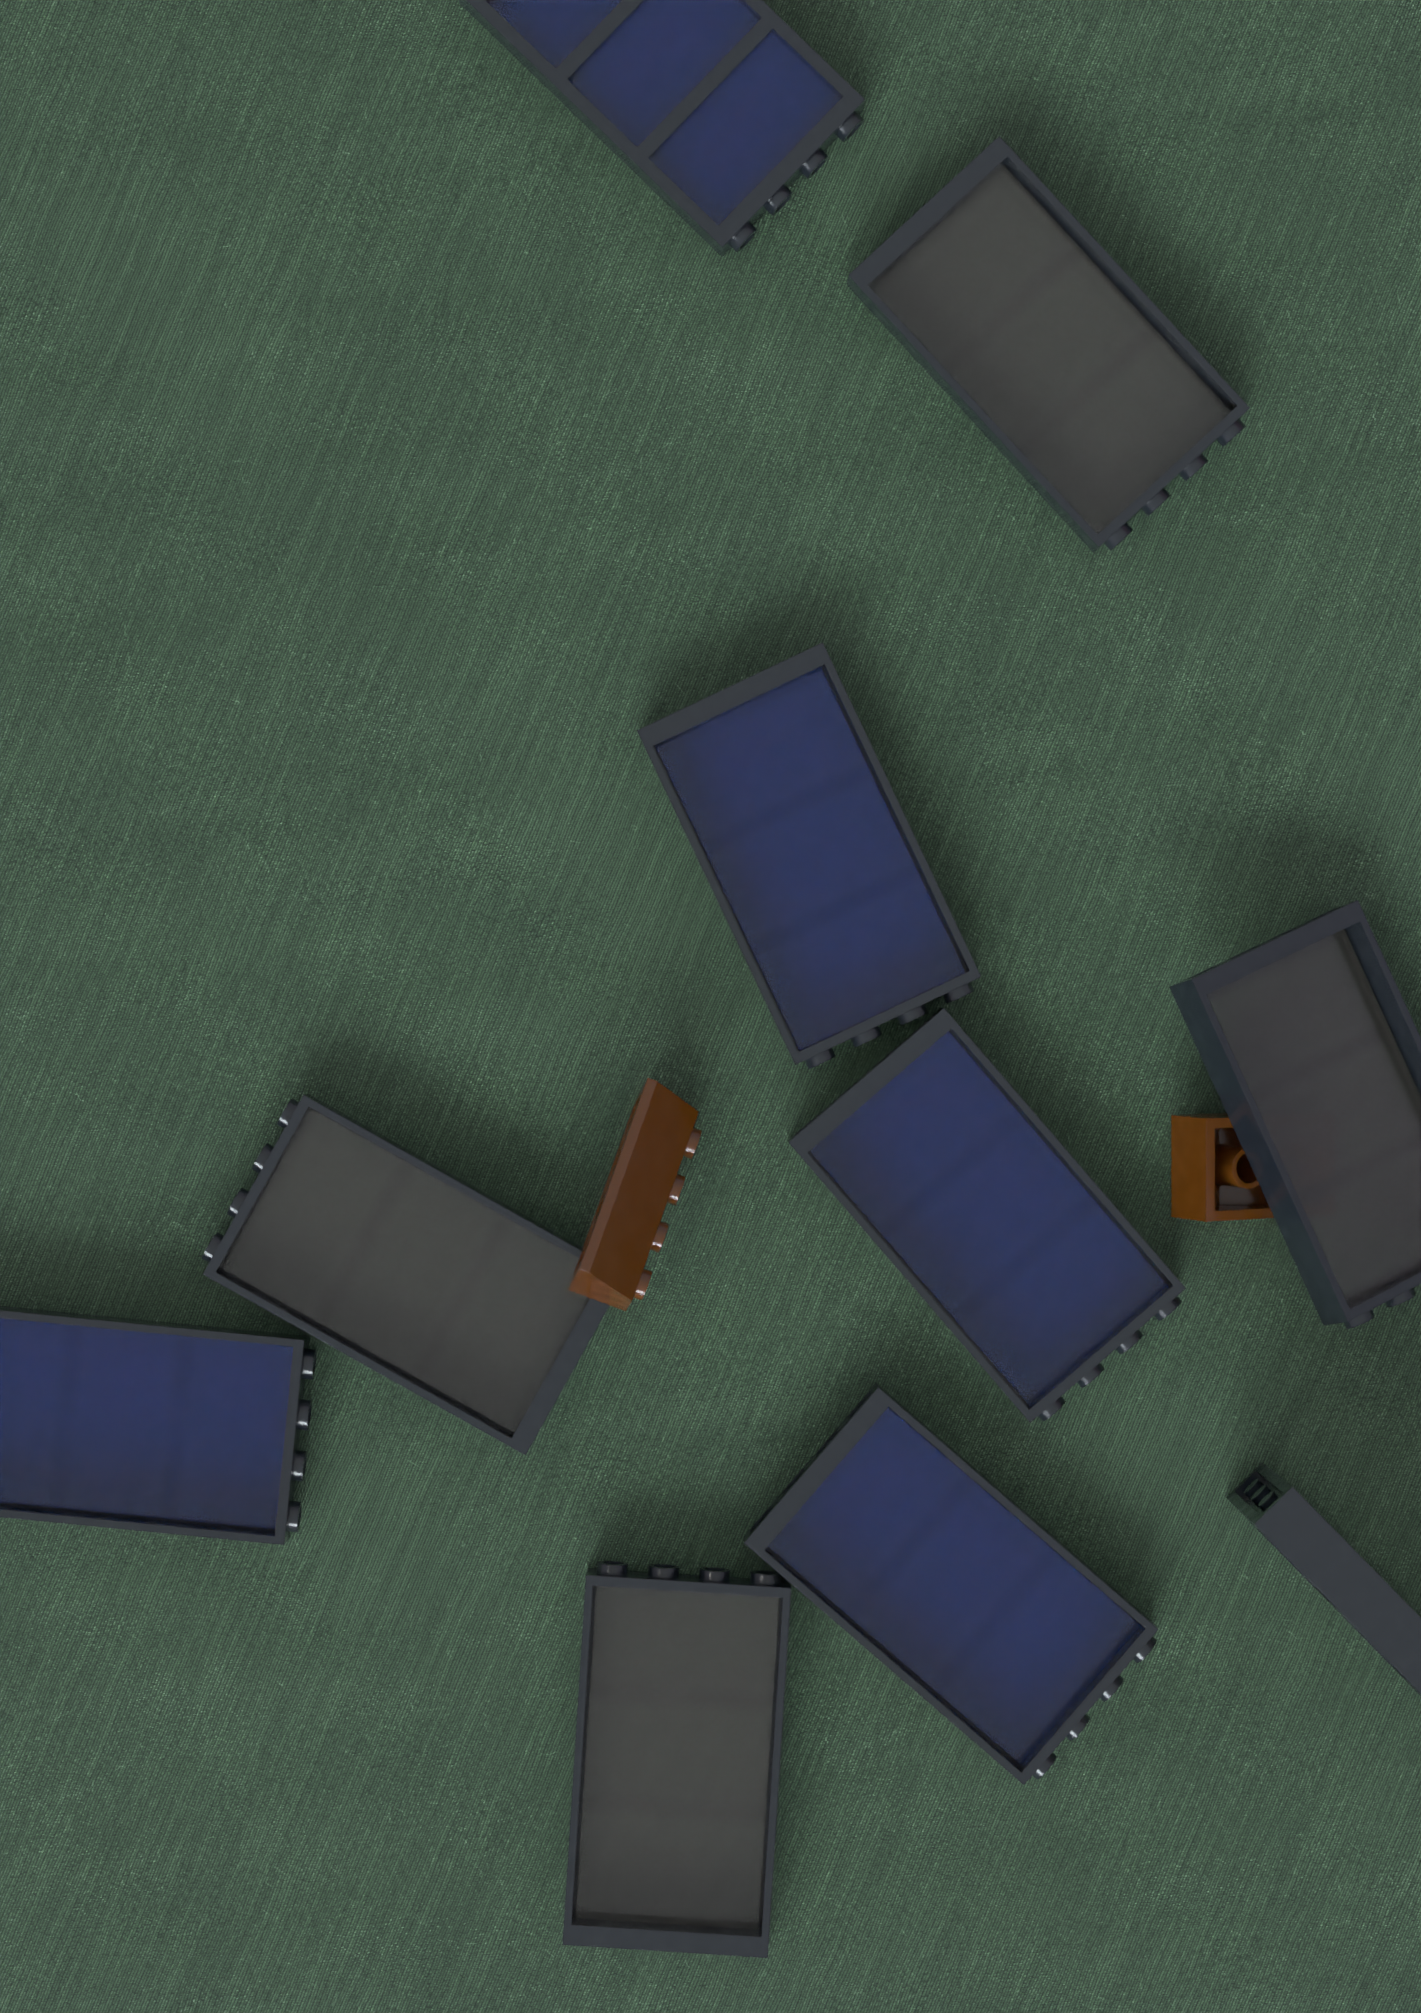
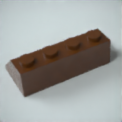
(635, 1197)

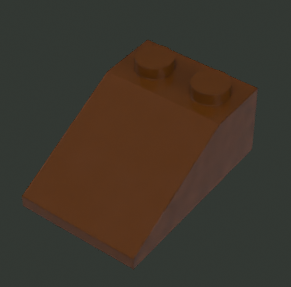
(1212, 1172)

